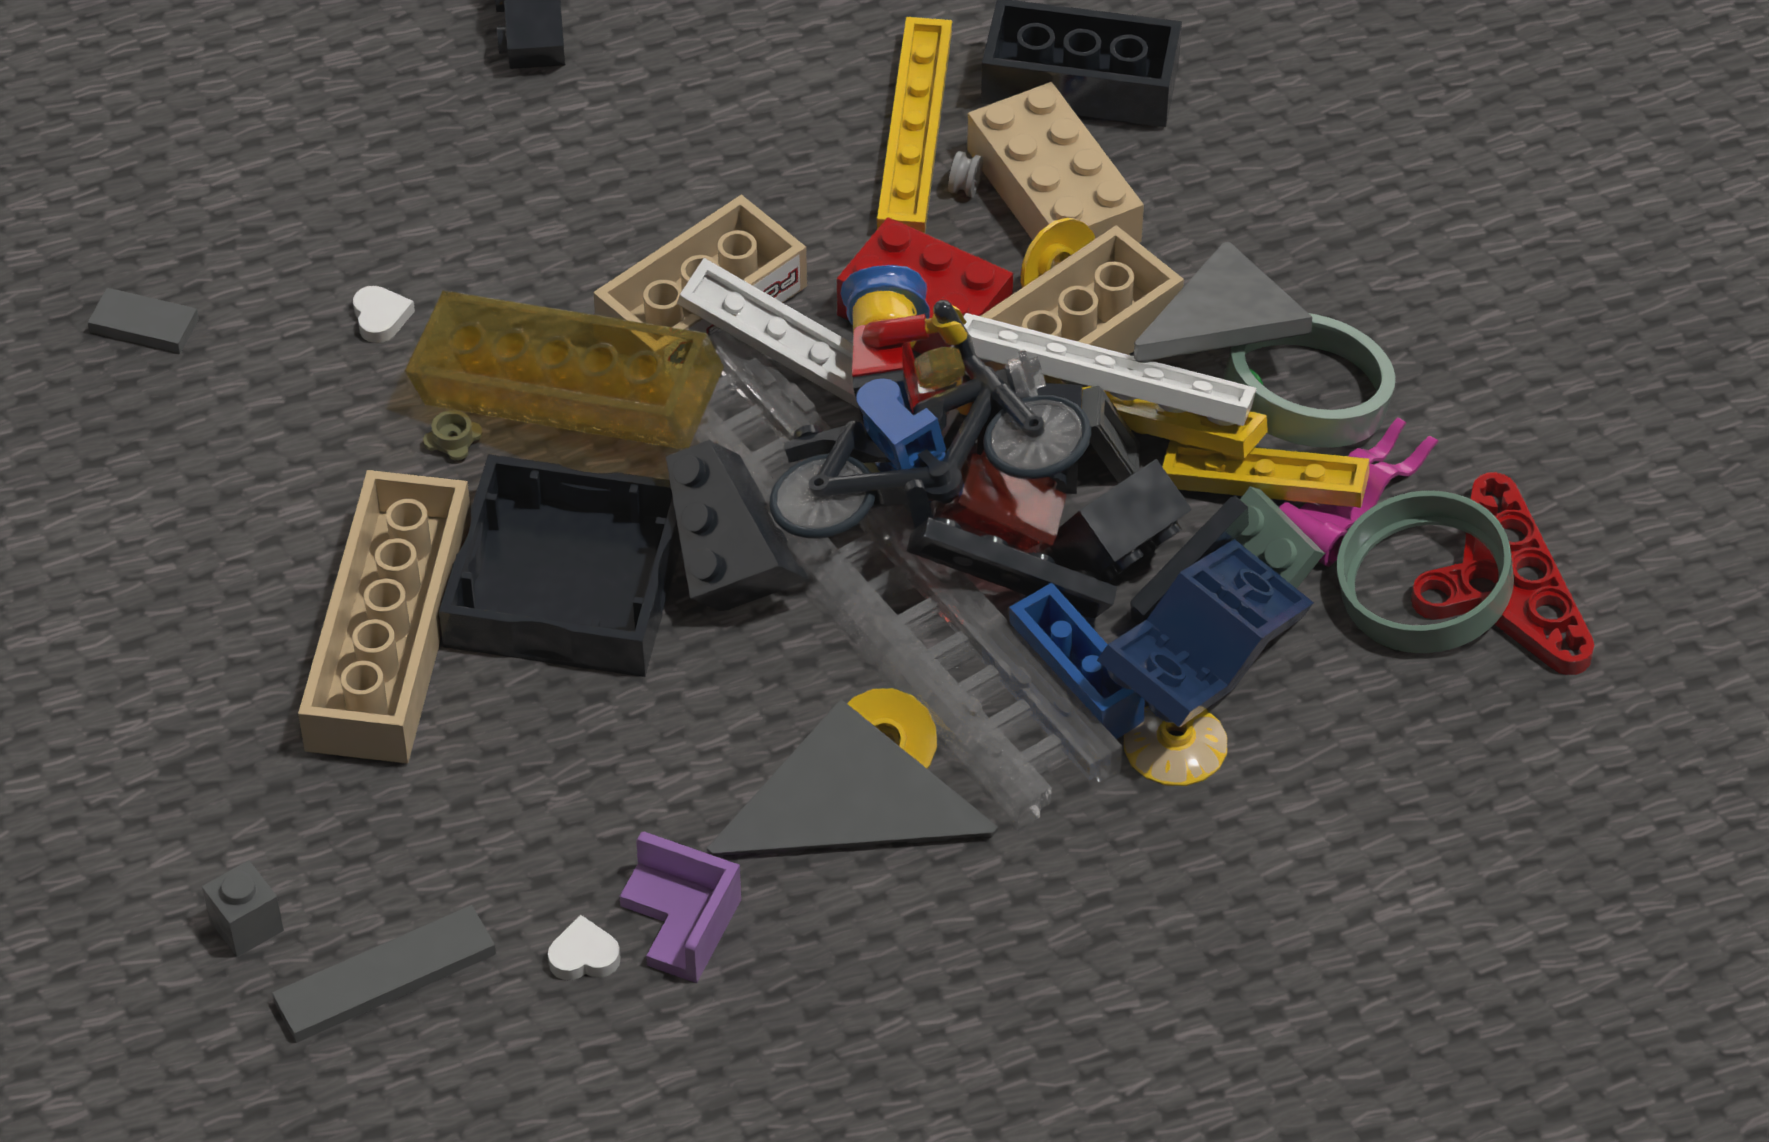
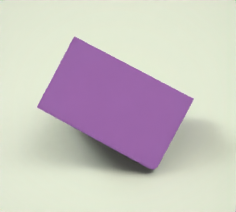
(690, 894)

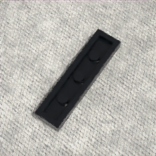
(995, 562)

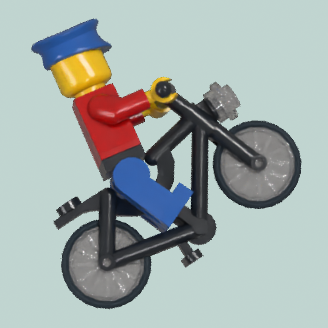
(904, 428)

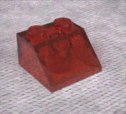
(1007, 507)

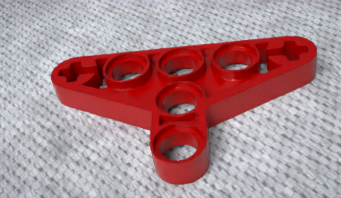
(1520, 617)

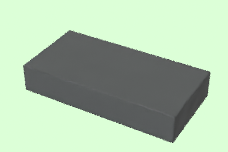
(143, 320)
(1111, 434)

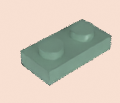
(1277, 539)

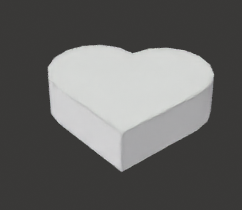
(381, 313)
(582, 951)

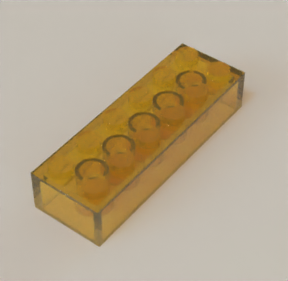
(565, 369)

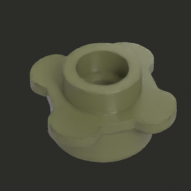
(451, 423)

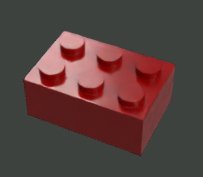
(948, 271)

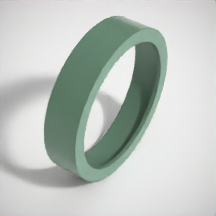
(1322, 426)
(1417, 510)

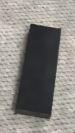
(1215, 533)

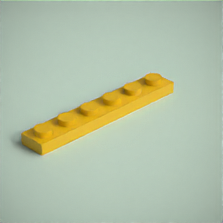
(915, 122)

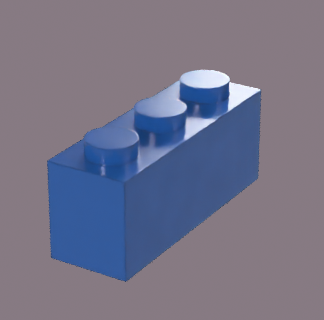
(1072, 652)

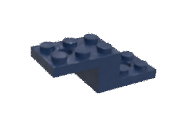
(1204, 633)

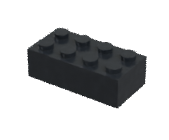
(1096, 59)

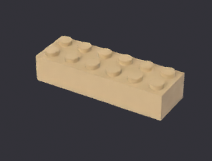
(384, 618)

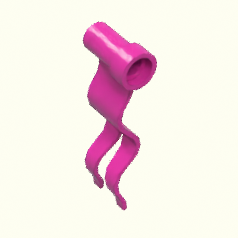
(1328, 523)

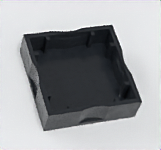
(563, 566)

